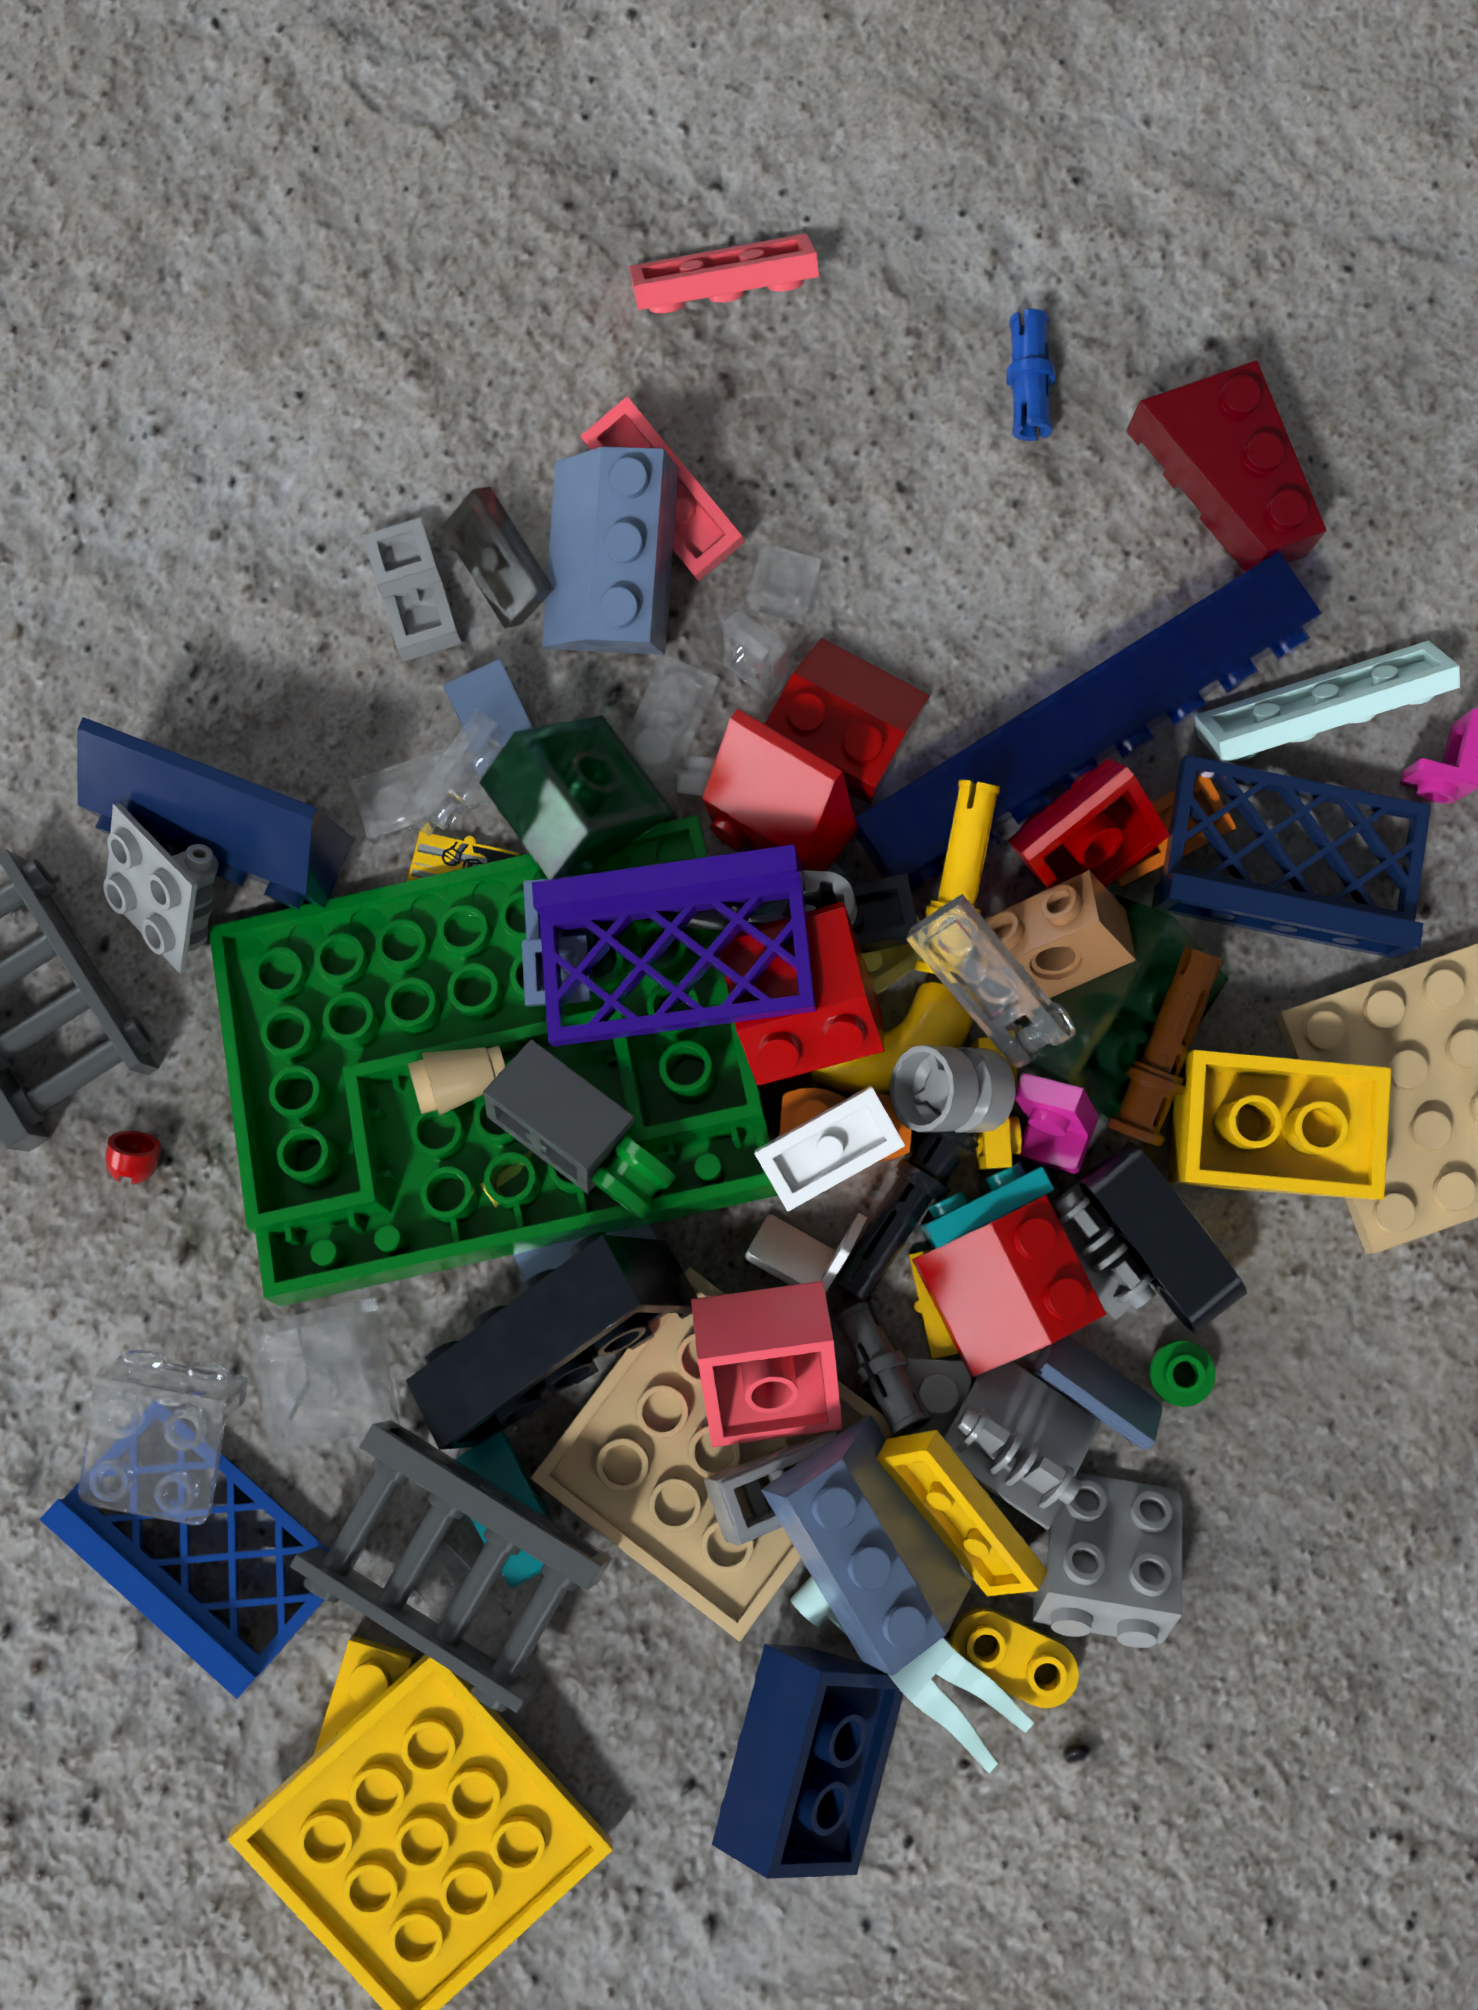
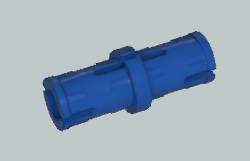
(1030, 375)

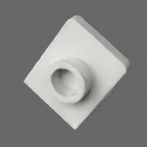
(797, 1256)

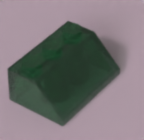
(1118, 1011)

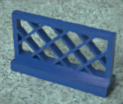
(170, 1602)

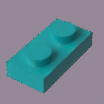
(1008, 1191)

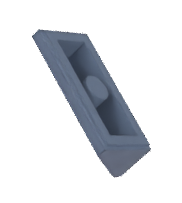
(1100, 1390)

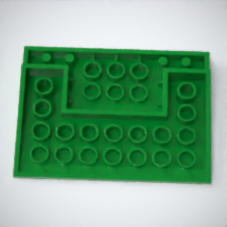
(326, 1116)

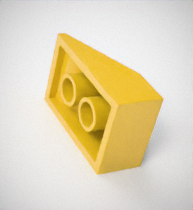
(1281, 1126)

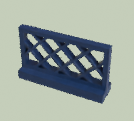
(1299, 911)

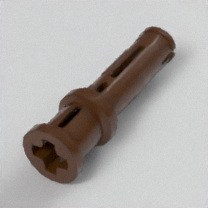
(1156, 1076)

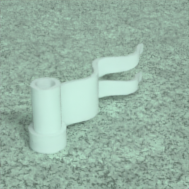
(918, 1686)

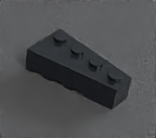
(549, 1336)

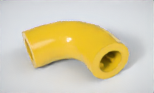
(931, 1020)

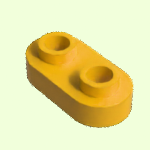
(1016, 1656)

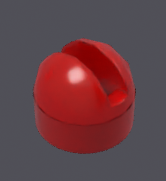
(132, 1155)

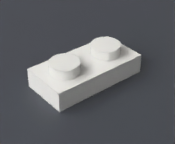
(829, 1148)

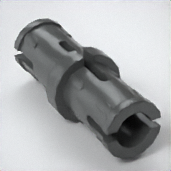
(883, 1369)

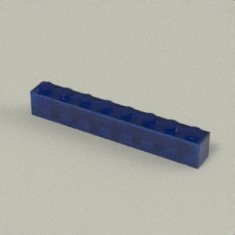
(1096, 716)

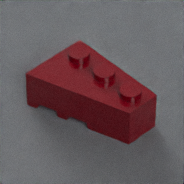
(1233, 463)

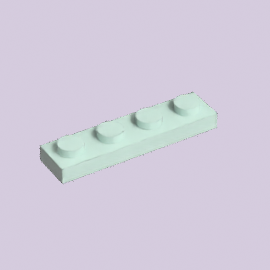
(1327, 701)

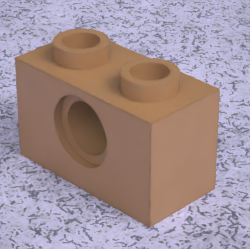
(1067, 934)

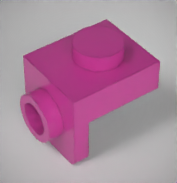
(1459, 768)

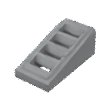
(724, 1500)

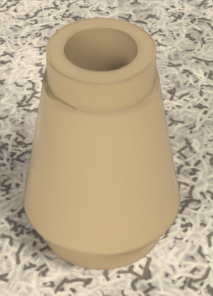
(454, 1076)

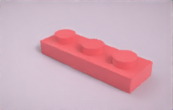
(724, 273)
(701, 529)

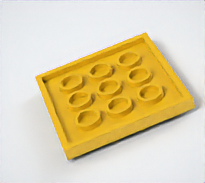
(421, 1840)

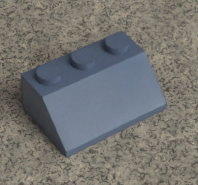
(611, 551)
(869, 1549)

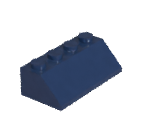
(191, 803)

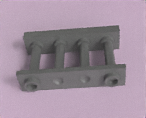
(128, 1039)
(509, 1529)

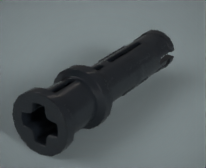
(921, 1180)

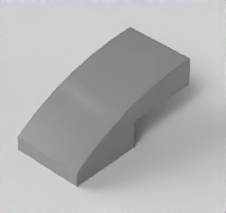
(411, 589)

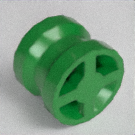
(633, 1177)

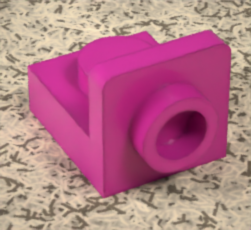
(1058, 1122)

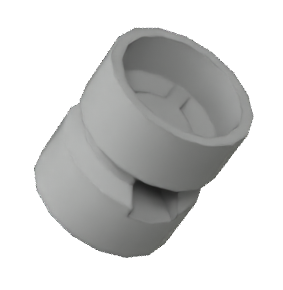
(952, 1089)

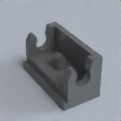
(557, 1114)

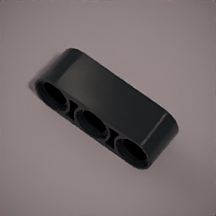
(1162, 1237)

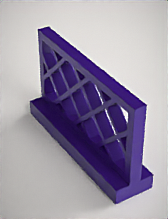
(662, 891)

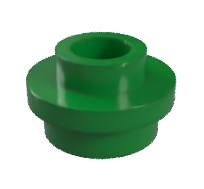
(1162, 1368)

